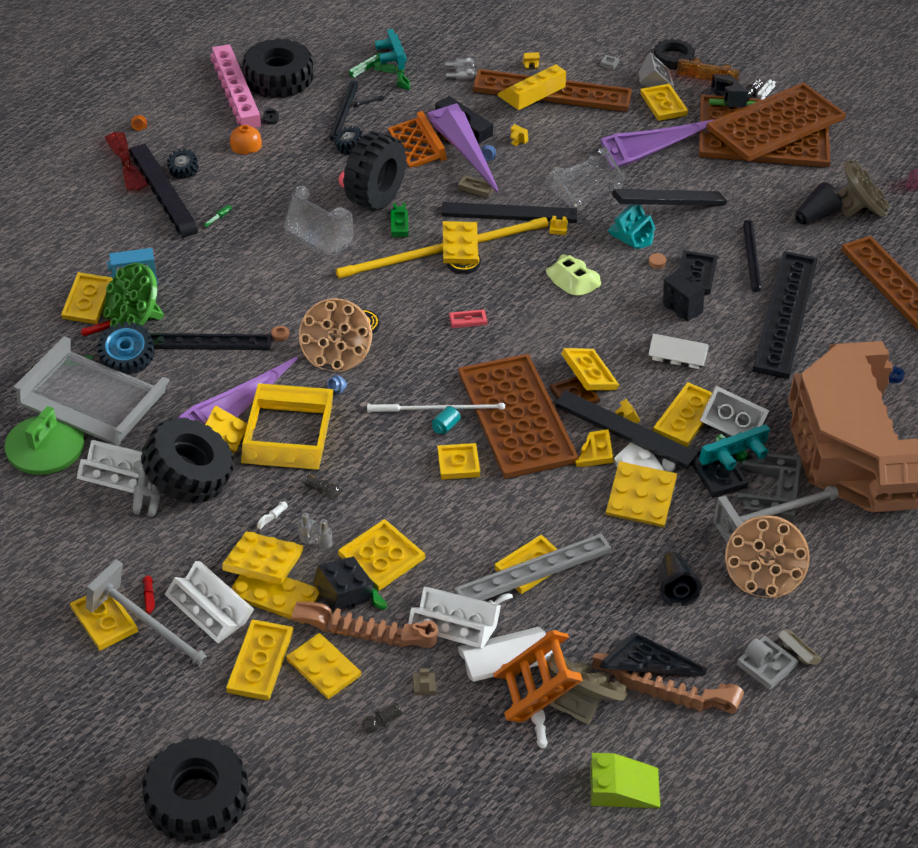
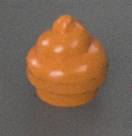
(138, 122)

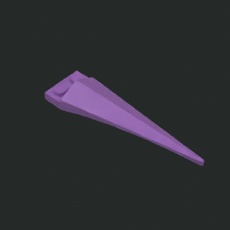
(456, 129)
(634, 146)
(237, 399)

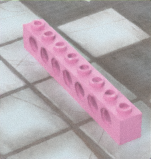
(235, 86)

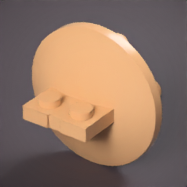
(335, 334)
(767, 555)

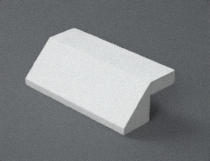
(110, 466)
(209, 602)
(457, 616)
(497, 651)

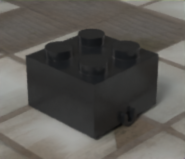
(683, 295)
(343, 583)

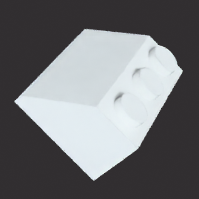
(678, 351)
(732, 412)

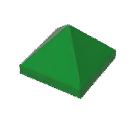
(402, 81)

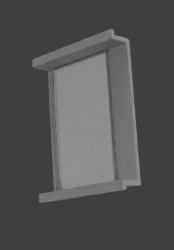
(87, 393)

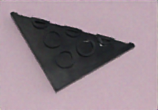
(645, 655)

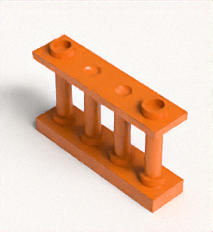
(550, 689)

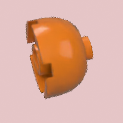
(245, 140)

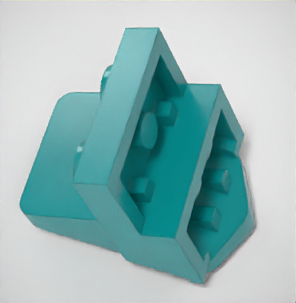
(633, 227)

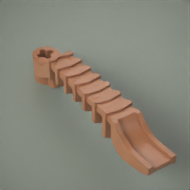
(320, 617)
(724, 697)

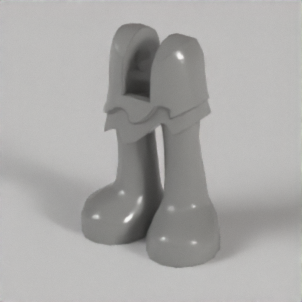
(142, 494)

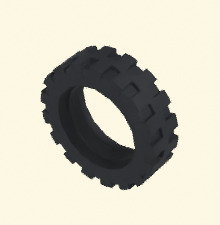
(673, 45)

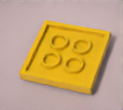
(641, 494)
(383, 553)
(263, 558)

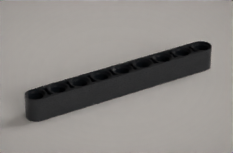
(163, 190)

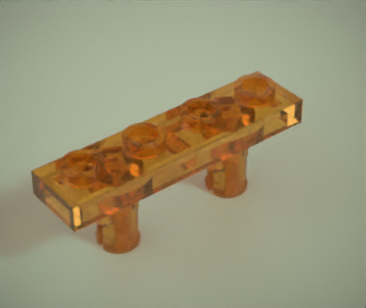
(703, 71)

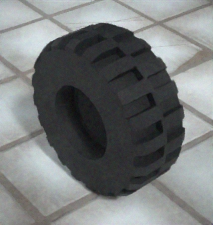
(278, 68)
(374, 170)
(175, 475)
(203, 816)

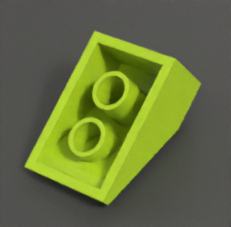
(623, 782)

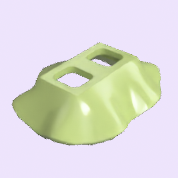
(570, 282)

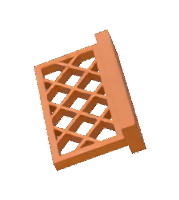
(428, 136)

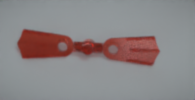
(132, 176)

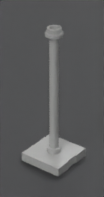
(727, 519)
(107, 585)

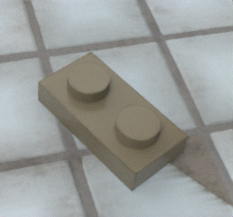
(475, 186)
(805, 653)

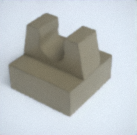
(424, 682)

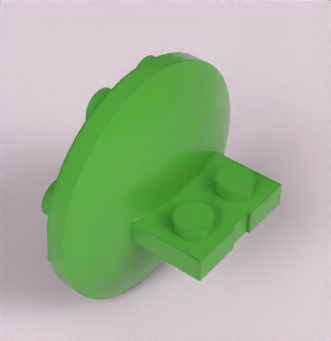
(132, 296)
(43, 444)

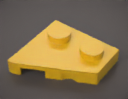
(596, 449)

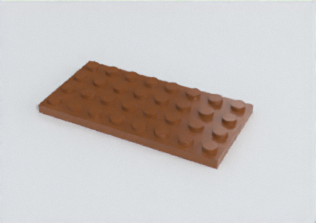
(775, 121)
(528, 431)

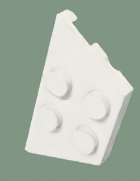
(636, 455)

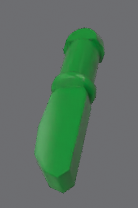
(219, 214)

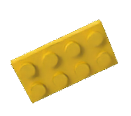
(683, 416)
(275, 597)
(260, 660)

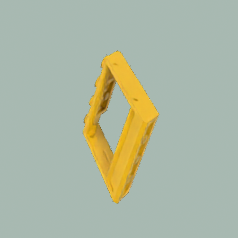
(291, 399)

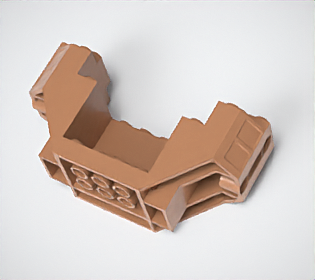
(847, 432)

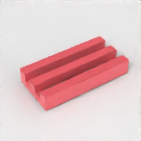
(468, 321)

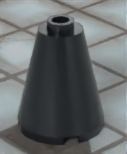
(819, 204)
(678, 581)

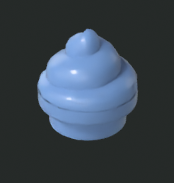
(488, 152)
(337, 383)

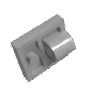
(766, 662)

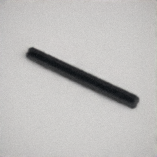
(344, 109)
(752, 256)

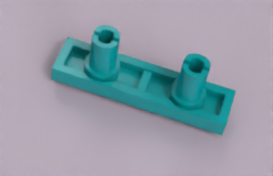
(397, 51)
(723, 449)

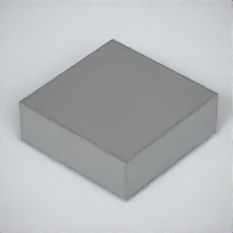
(609, 62)

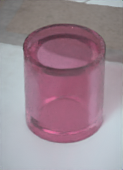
(912, 181)

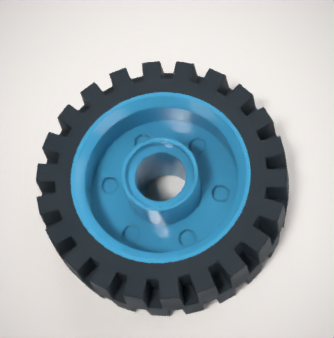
(126, 348)

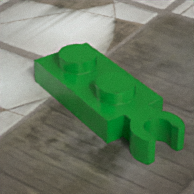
(399, 221)

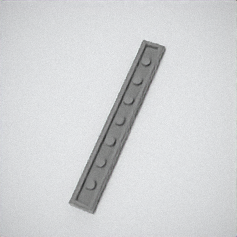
(535, 568)

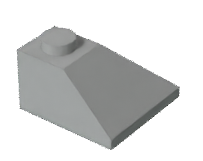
(654, 72)

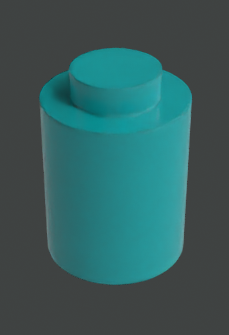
(445, 420)

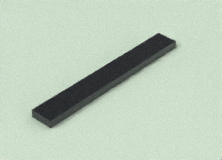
(668, 197)
(507, 212)
(211, 341)
(627, 429)

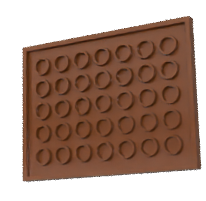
(807, 151)

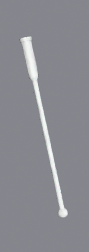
(395, 407)

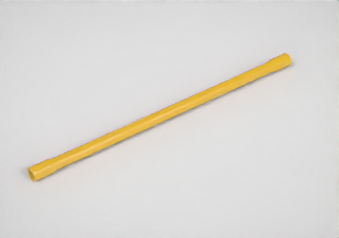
(386, 261)

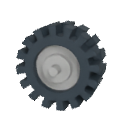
(347, 139)
(182, 163)

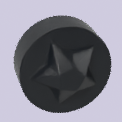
(271, 116)

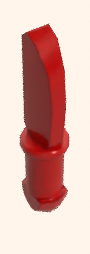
(96, 328)
(148, 594)

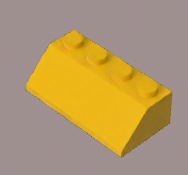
(535, 87)

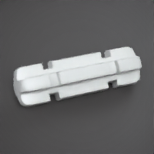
(765, 90)

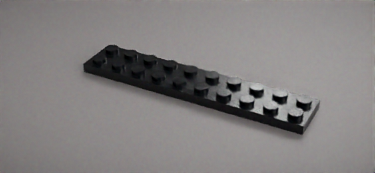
(785, 315)

